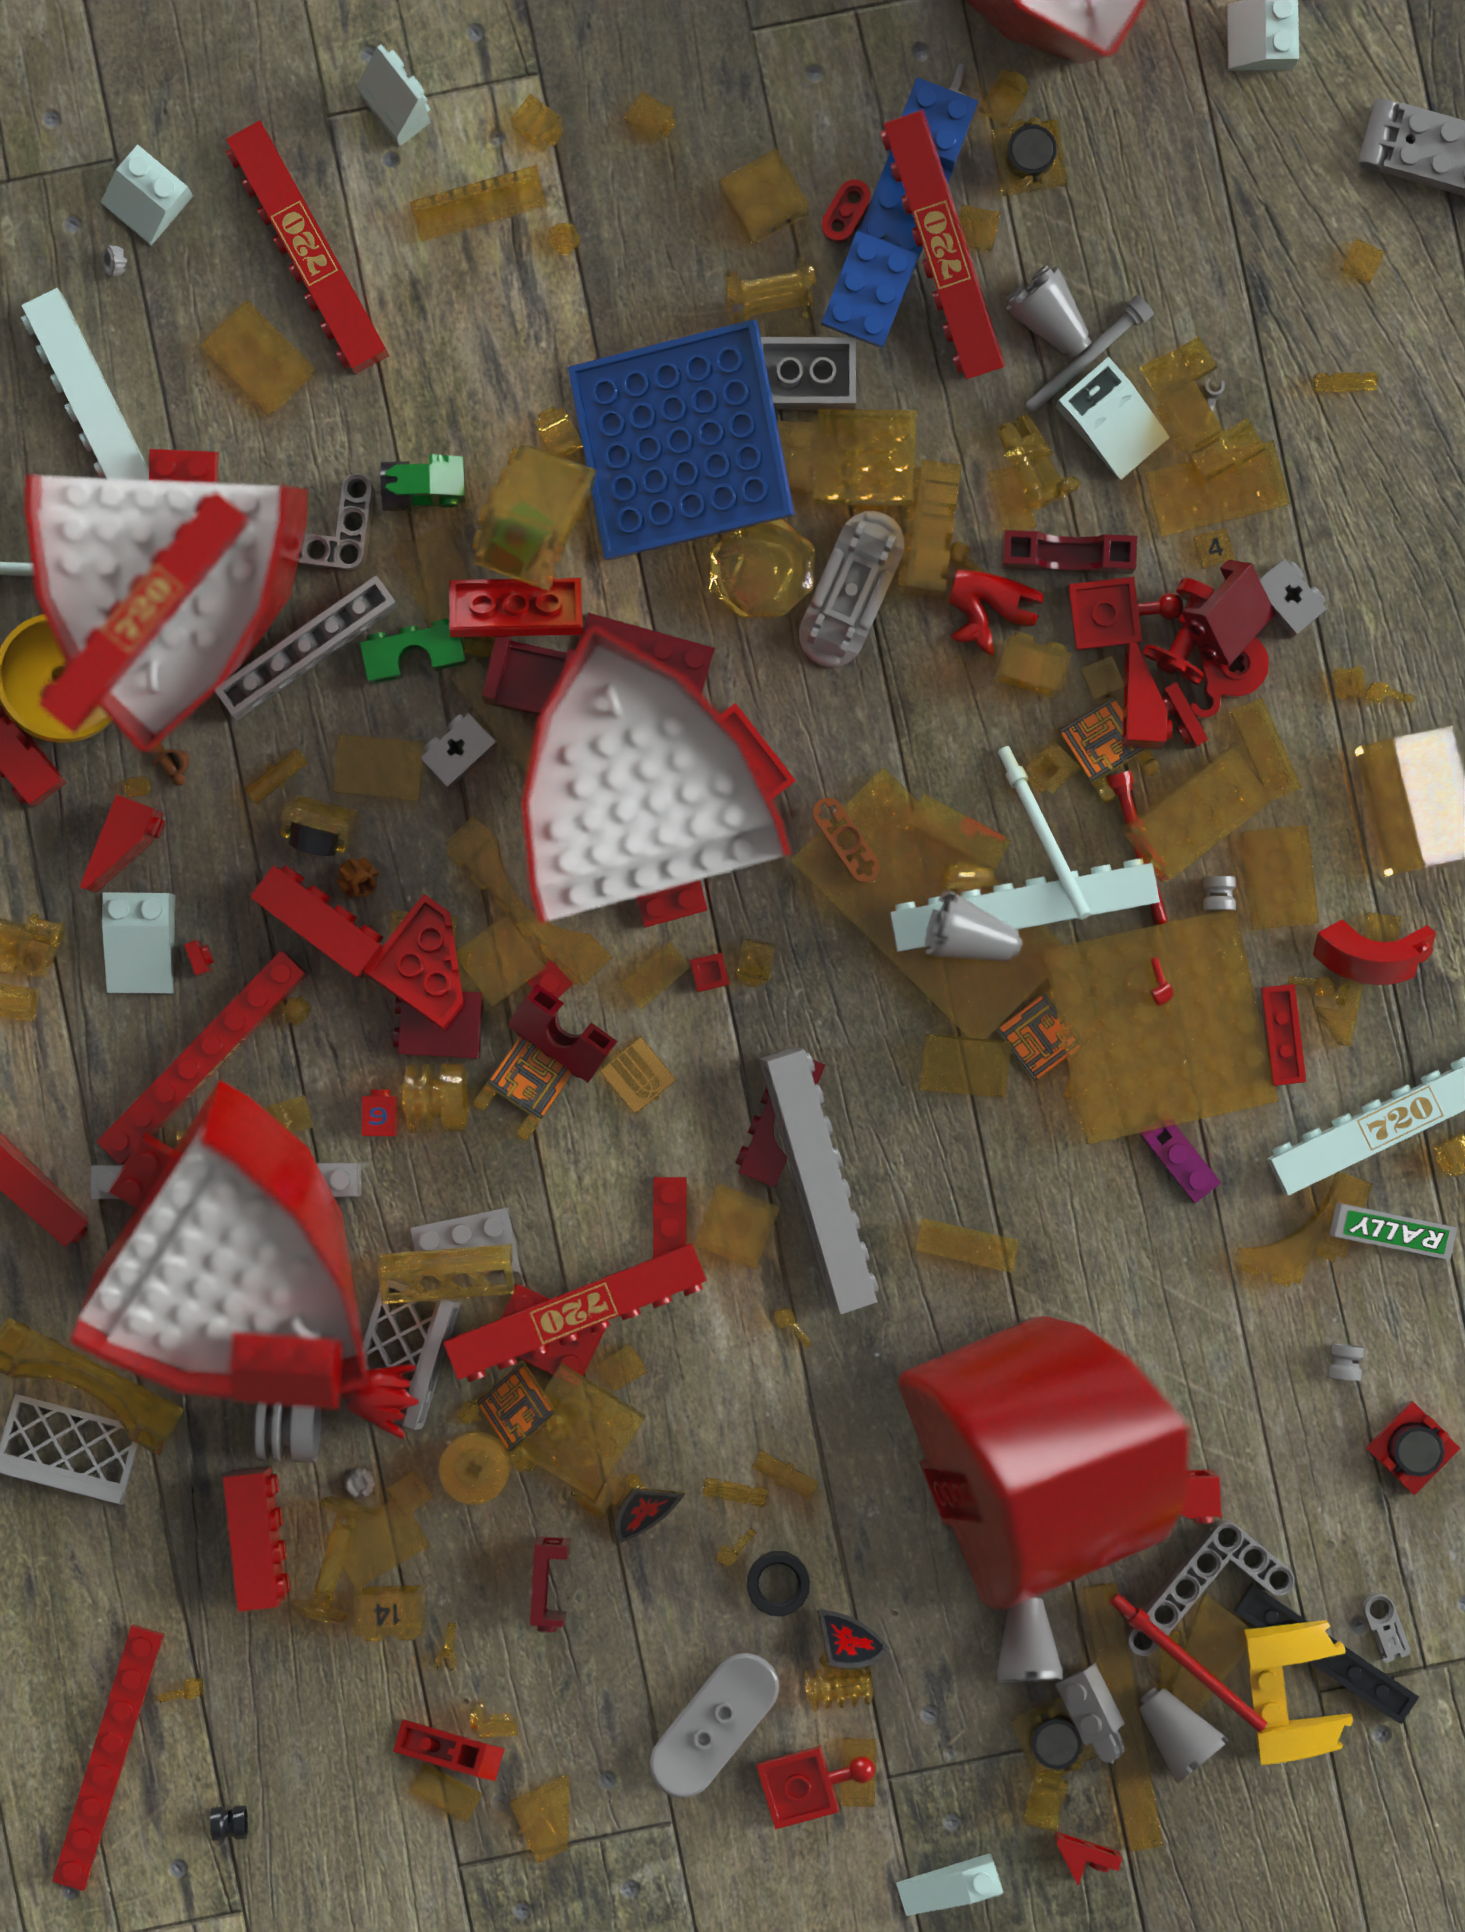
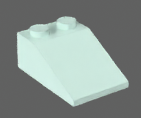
(139, 942)

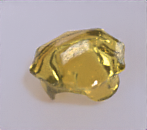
(762, 569)

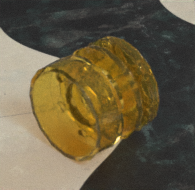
(436, 1097)
(485, 1450)

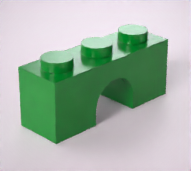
(384, 653)

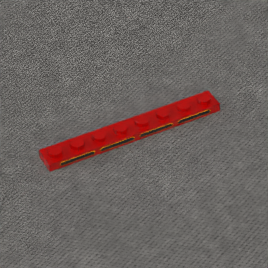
(108, 1757)

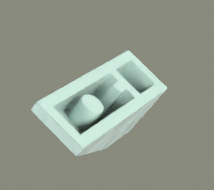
(951, 1886)

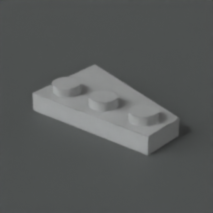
(468, 1231)

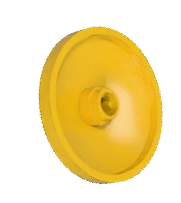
(27, 665)

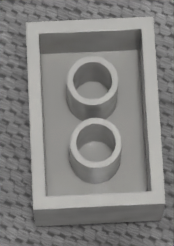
(811, 372)

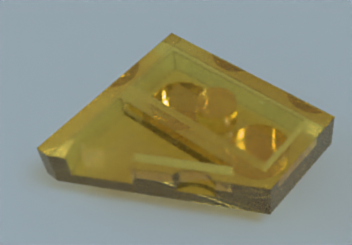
(545, 1818)

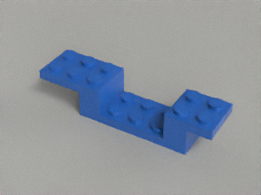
(884, 247)

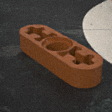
(832, 839)

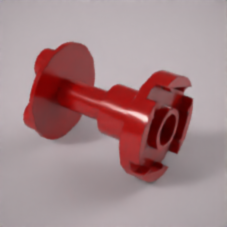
(1175, 659)

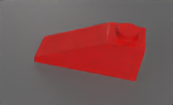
(1143, 708)
(448, 1750)

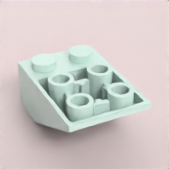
(393, 96)
(1112, 418)

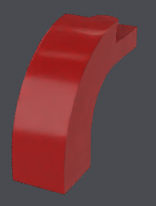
(1369, 960)

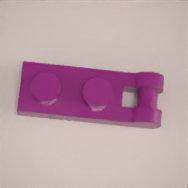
(1182, 1162)

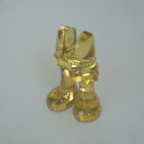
(1024, 445)

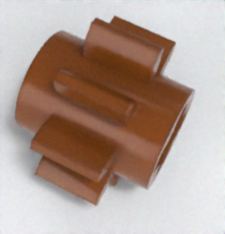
(357, 877)

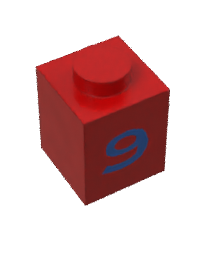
(379, 1114)

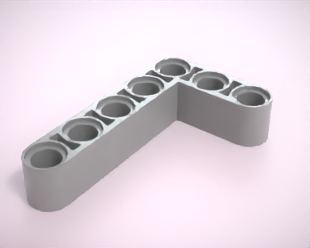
(344, 537)
(1201, 1578)

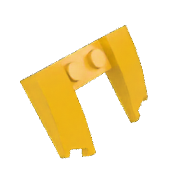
(1267, 1653)

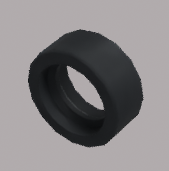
(760, 1601)

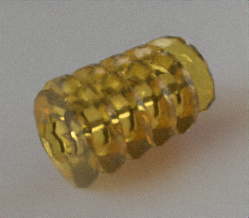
(838, 1687)

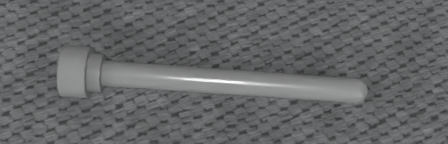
(1136, 312)

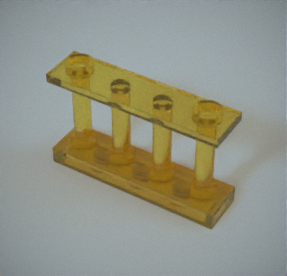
(770, 293)

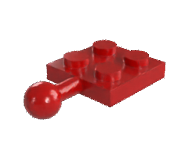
(1108, 612)
(802, 1787)

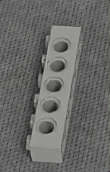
(306, 647)

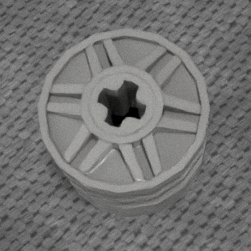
(289, 1427)

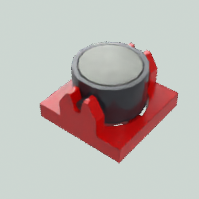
(1414, 1449)

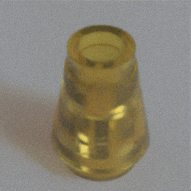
(966, 876)

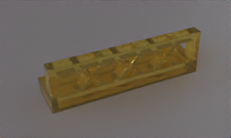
(478, 203)
(446, 1261)

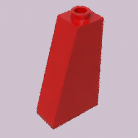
(39, 1196)

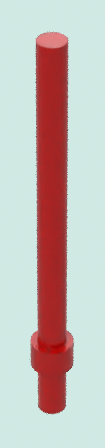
(1140, 1620)

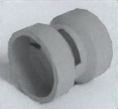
(1219, 885)
(1346, 1362)

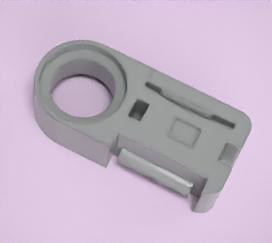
(1386, 1630)

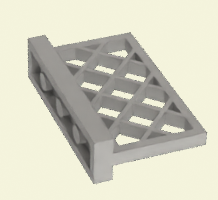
(431, 1354)
(61, 1478)

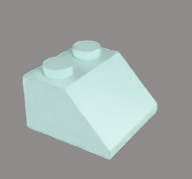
(1262, 35)
(145, 195)

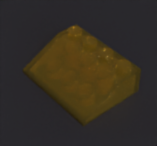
(1415, 799)

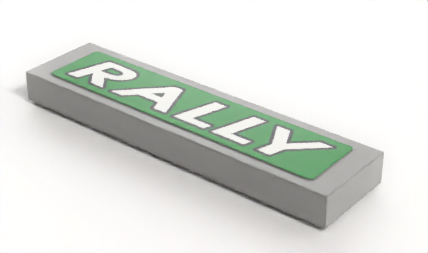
(1393, 1231)

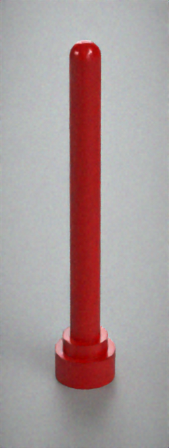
(1122, 785)

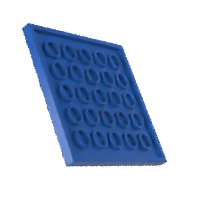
(681, 440)

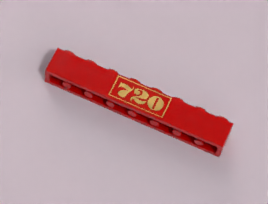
(943, 243)
(307, 247)
(144, 611)
(204, 1056)
(575, 1311)

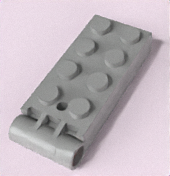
(1435, 149)

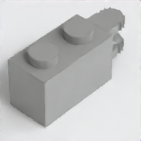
(1093, 1711)

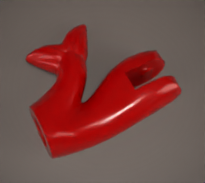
(1000, 593)

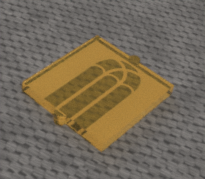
(637, 1075)

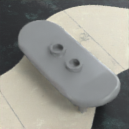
(851, 589)
(714, 1725)

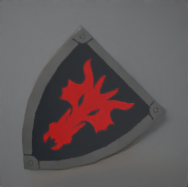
(642, 1508)
(848, 1642)

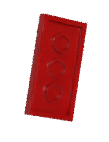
(514, 608)

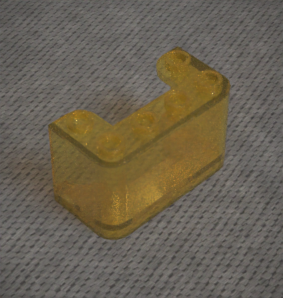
(532, 515)

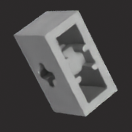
(1307, 604)
(476, 747)

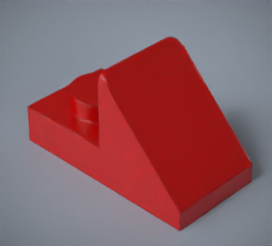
(1078, 1851)

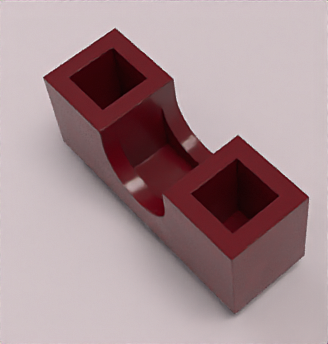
(538, 1023)

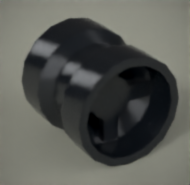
(229, 1823)

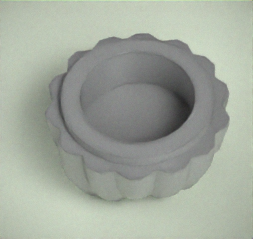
(113, 260)
(359, 1483)

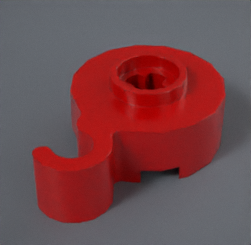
(1223, 683)

